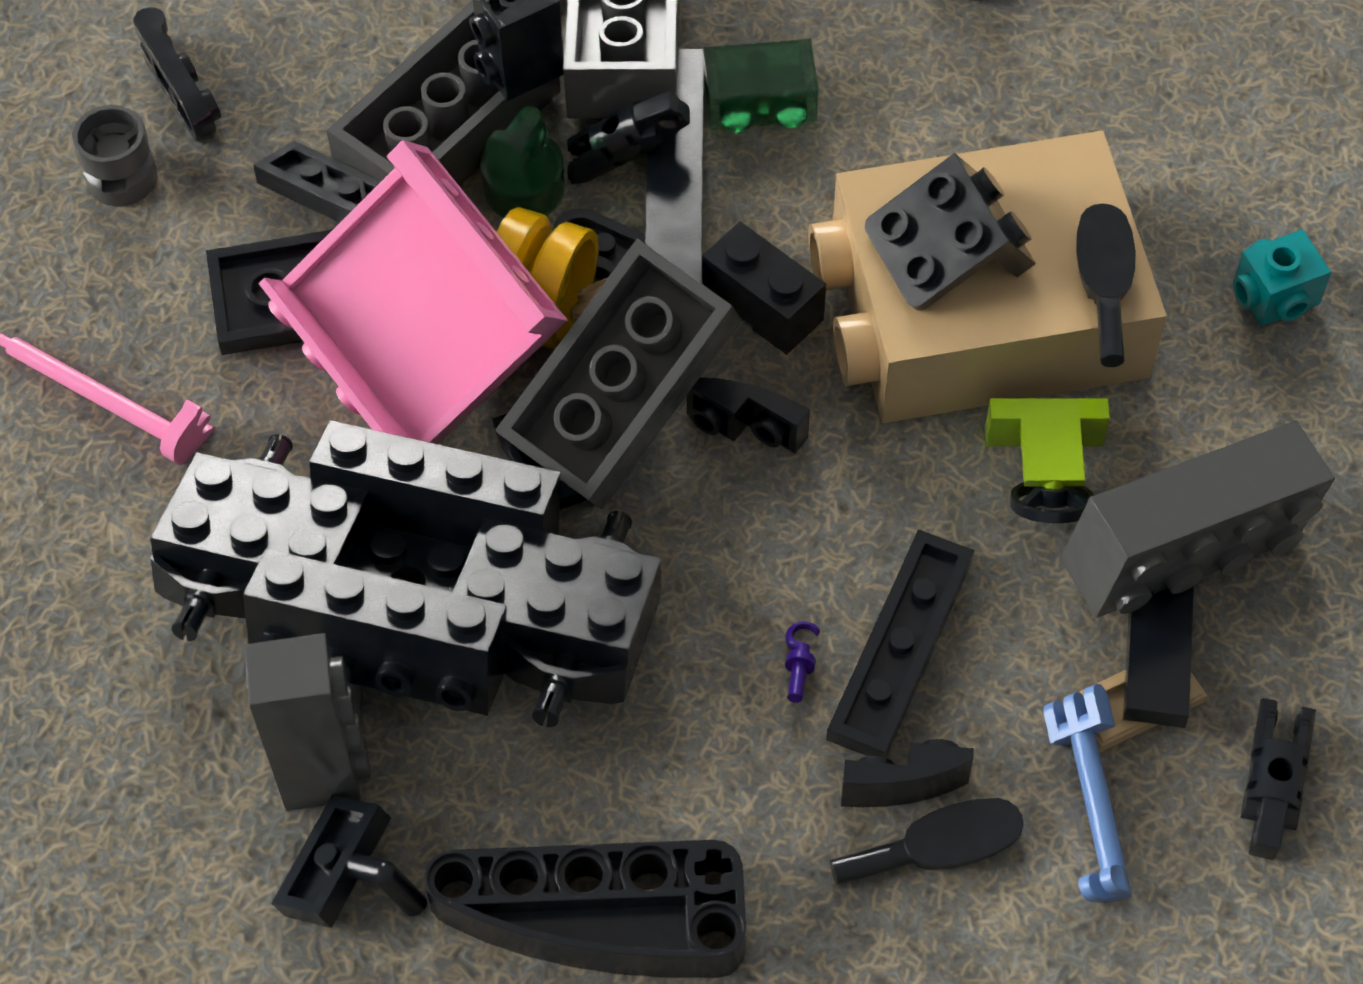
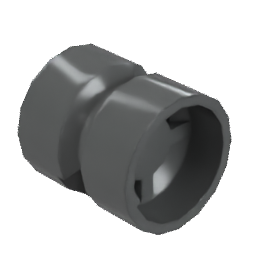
(115, 155)

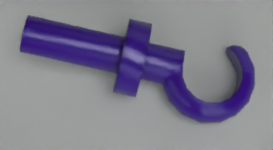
(799, 660)

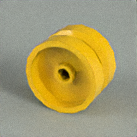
(557, 259)

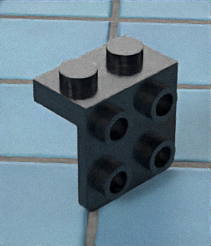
(947, 232)

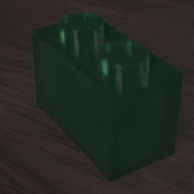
(760, 85)

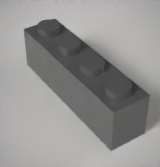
(306, 720)

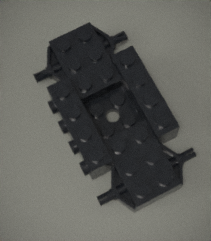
(414, 565)

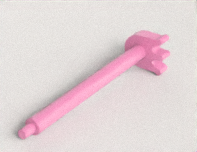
(178, 438)

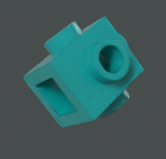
(1280, 278)

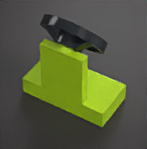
(1052, 450)

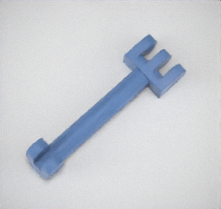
(1076, 724)

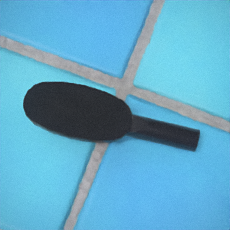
(1107, 270)
(940, 840)

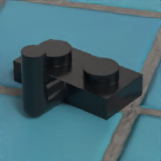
(338, 857)

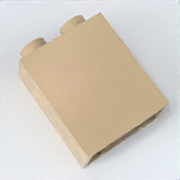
(994, 329)

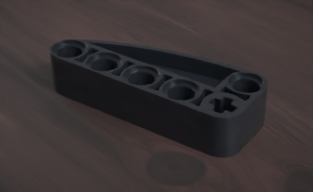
(615, 924)

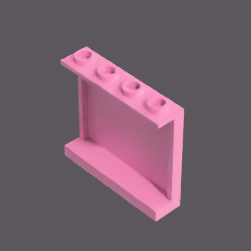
(414, 303)

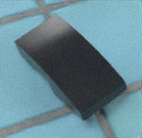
(732, 405)
(931, 771)

